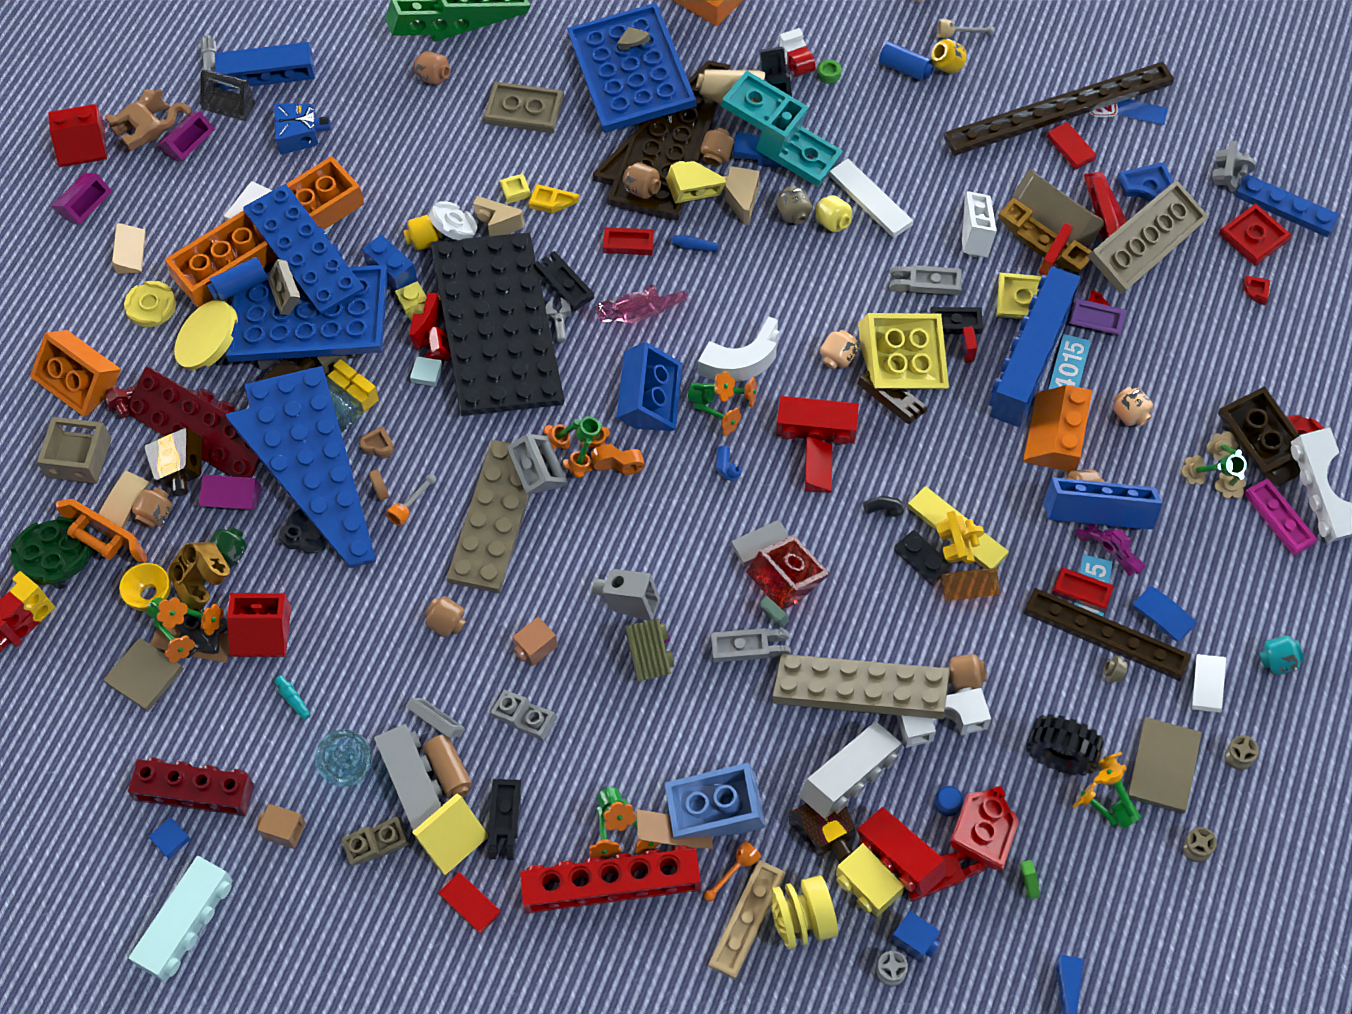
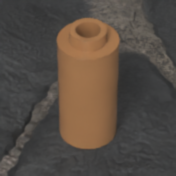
(447, 766)

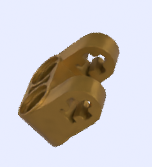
(191, 567)

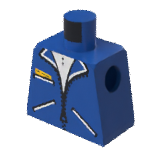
(298, 126)

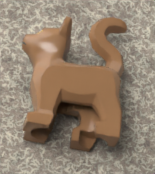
(140, 118)

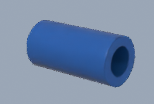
(906, 61)
(237, 279)

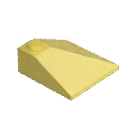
(904, 350)

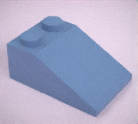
(715, 803)

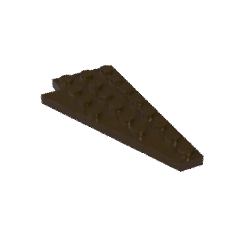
(660, 145)

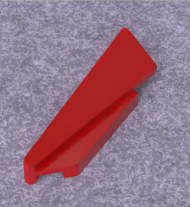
(1104, 203)

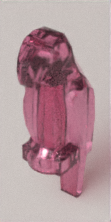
(638, 305)

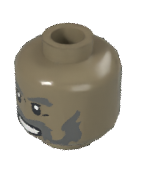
(794, 205)

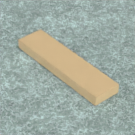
(746, 920)

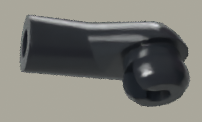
(884, 502)

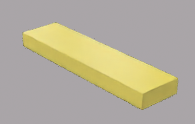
(934, 510)

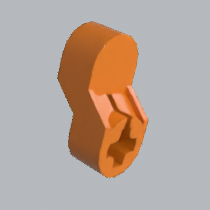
(610, 457)

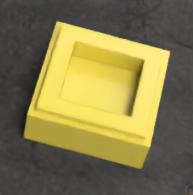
(515, 188)

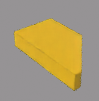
(551, 199)

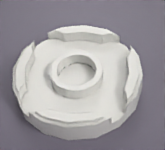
(452, 221)

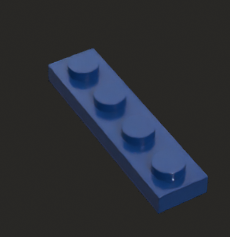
(1287, 205)

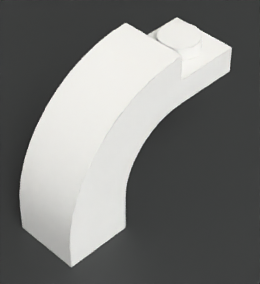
(741, 362)

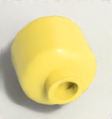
(833, 213)

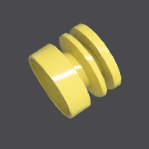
(804, 912)

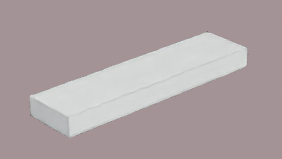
(871, 198)

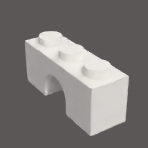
(964, 707)

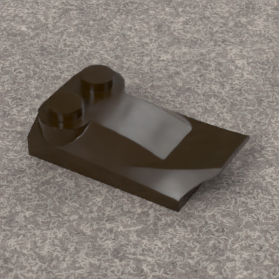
(1263, 434)

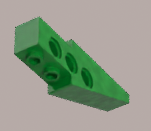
(448, 17)

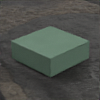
(774, 612)

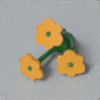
(1123, 810)

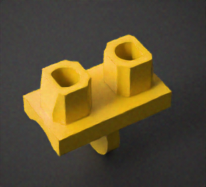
(955, 528)

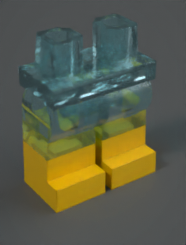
(350, 393)

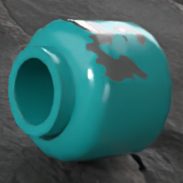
(1282, 655)

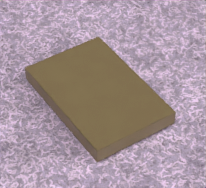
(523, 107)
(1164, 765)

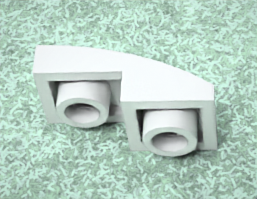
(1209, 683)

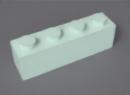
(181, 919)

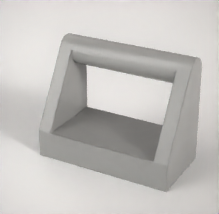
(532, 466)

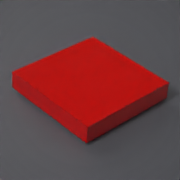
(1255, 234)

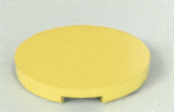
(205, 335)

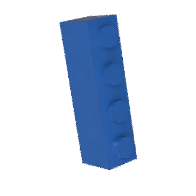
(267, 64)
(1102, 503)

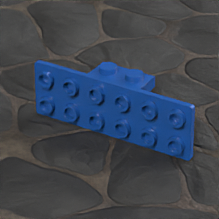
(306, 248)

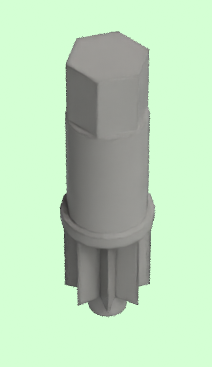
(208, 51)

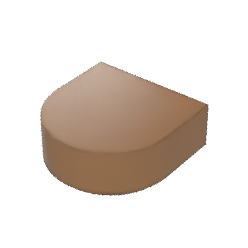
(378, 485)

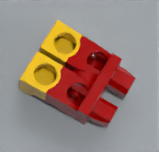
(22, 610)

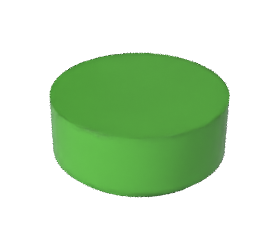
(829, 71)

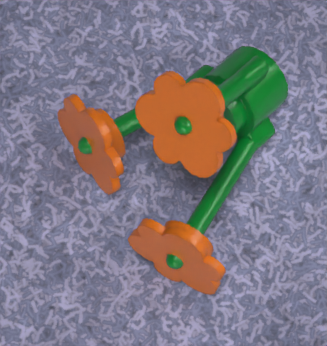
(724, 385)
(169, 613)
(614, 814)

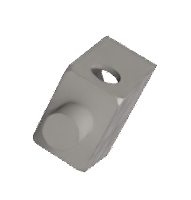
(629, 593)

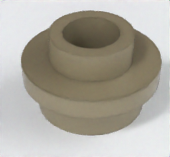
(1115, 669)

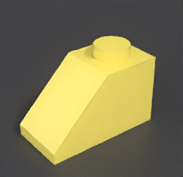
(693, 182)

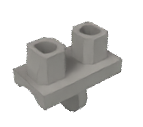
(1235, 166)

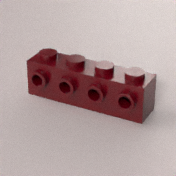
(191, 786)

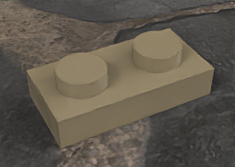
(283, 287)

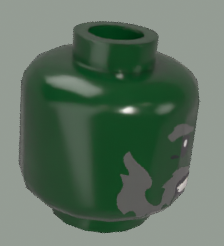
(230, 544)

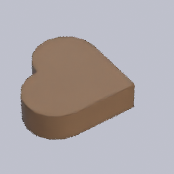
(377, 443)

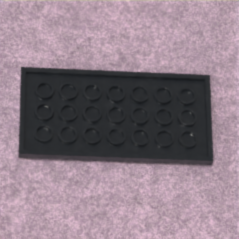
(496, 324)

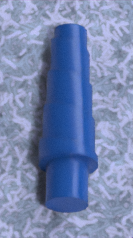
(689, 242)

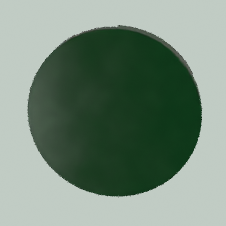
(48, 553)

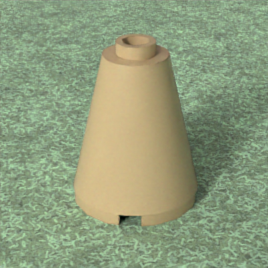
(717, 83)

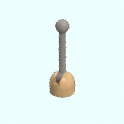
(947, 28)

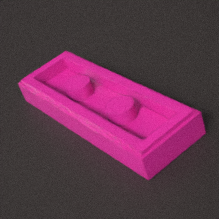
(1280, 517)

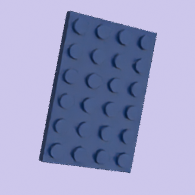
(633, 82)
(344, 330)

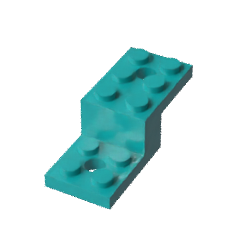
(781, 126)

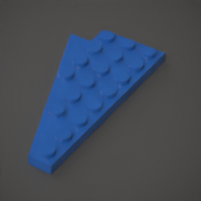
(301, 445)

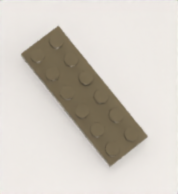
(1148, 237)
(490, 524)
(861, 686)

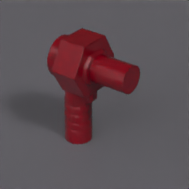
(118, 399)

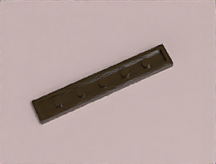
(1107, 634)

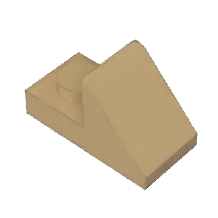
(501, 217)

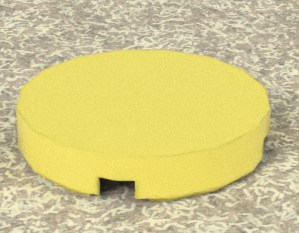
(150, 304)

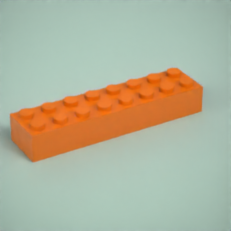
(323, 191)

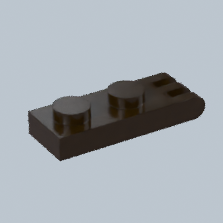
(896, 400)

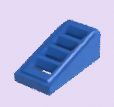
(1069, 981)

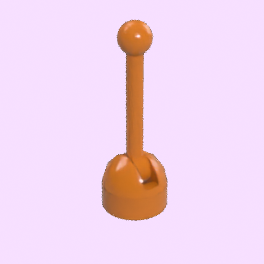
(746, 856)

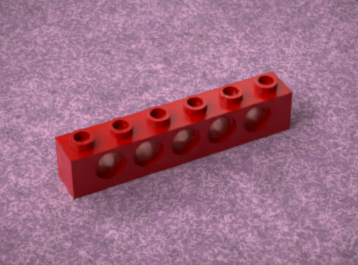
(597, 891)

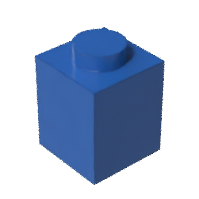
(916, 937)

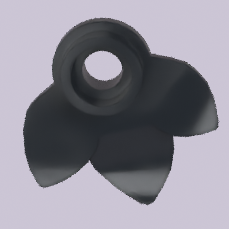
(306, 537)
(203, 642)

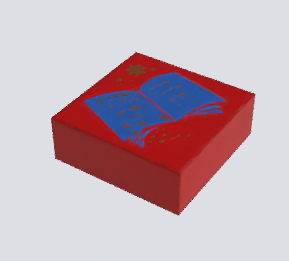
(968, 344)

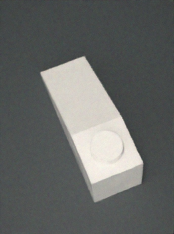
(978, 225)

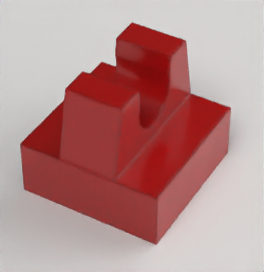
(438, 344)

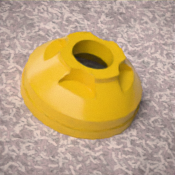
(140, 578)

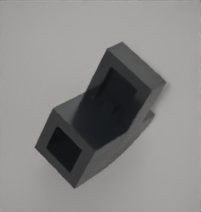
(773, 64)

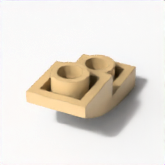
(123, 497)

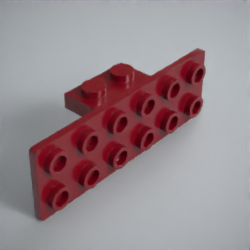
(171, 407)

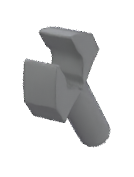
(559, 318)

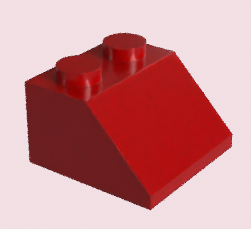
(78, 135)

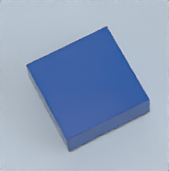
(169, 837)

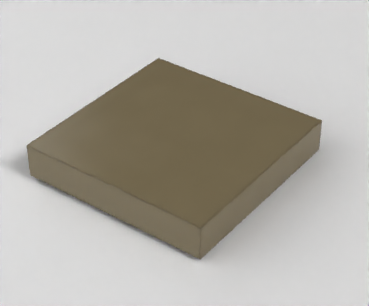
(143, 674)

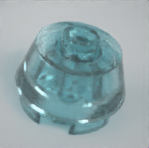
(343, 758)

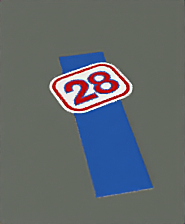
(1135, 110)

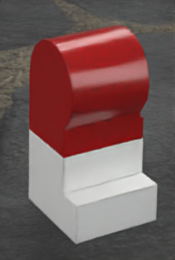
(796, 53)

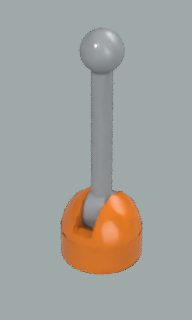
(399, 512)

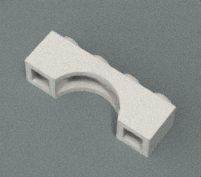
(1313, 454)

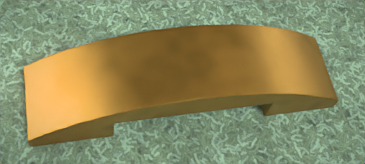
(1040, 238)

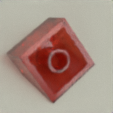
(787, 572)

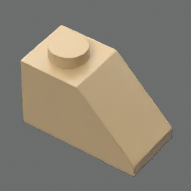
(741, 191)

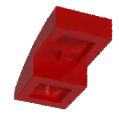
(423, 322)

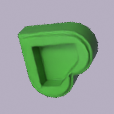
(1030, 879)

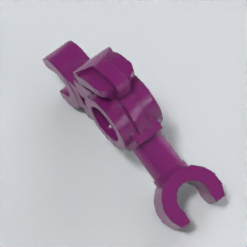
(1115, 543)

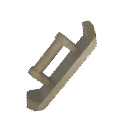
(1055, 208)

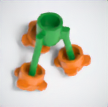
(588, 431)

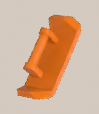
(85, 516)

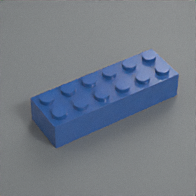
(1033, 346)

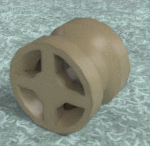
(1247, 749)
(1201, 838)

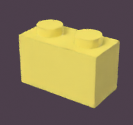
(869, 881)

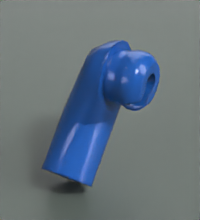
(724, 467)

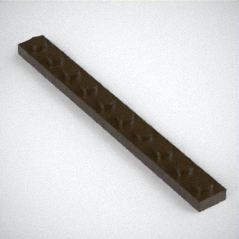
(1058, 108)

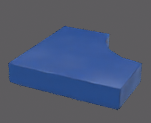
(1145, 181)

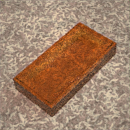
(970, 584)

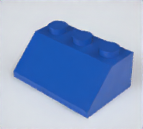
(649, 388)

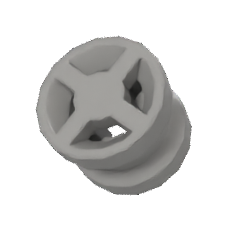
(892, 962)

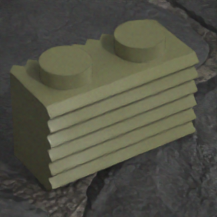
(649, 650)

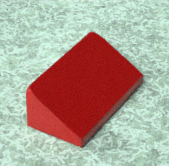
(818, 466)

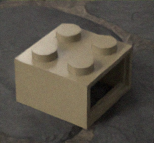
(74, 454)

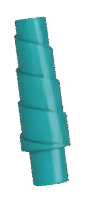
(289, 694)

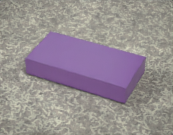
(1097, 316)

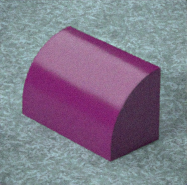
(186, 136)
(82, 198)
(229, 492)

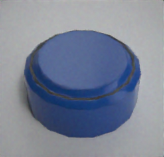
(948, 800)

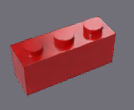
(817, 419)
(902, 852)

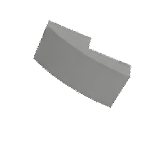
(523, 715)

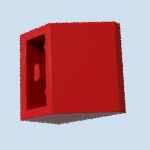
(258, 624)

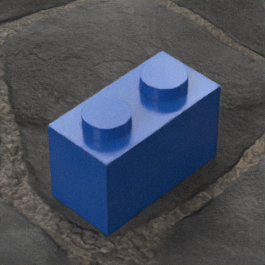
(399, 268)

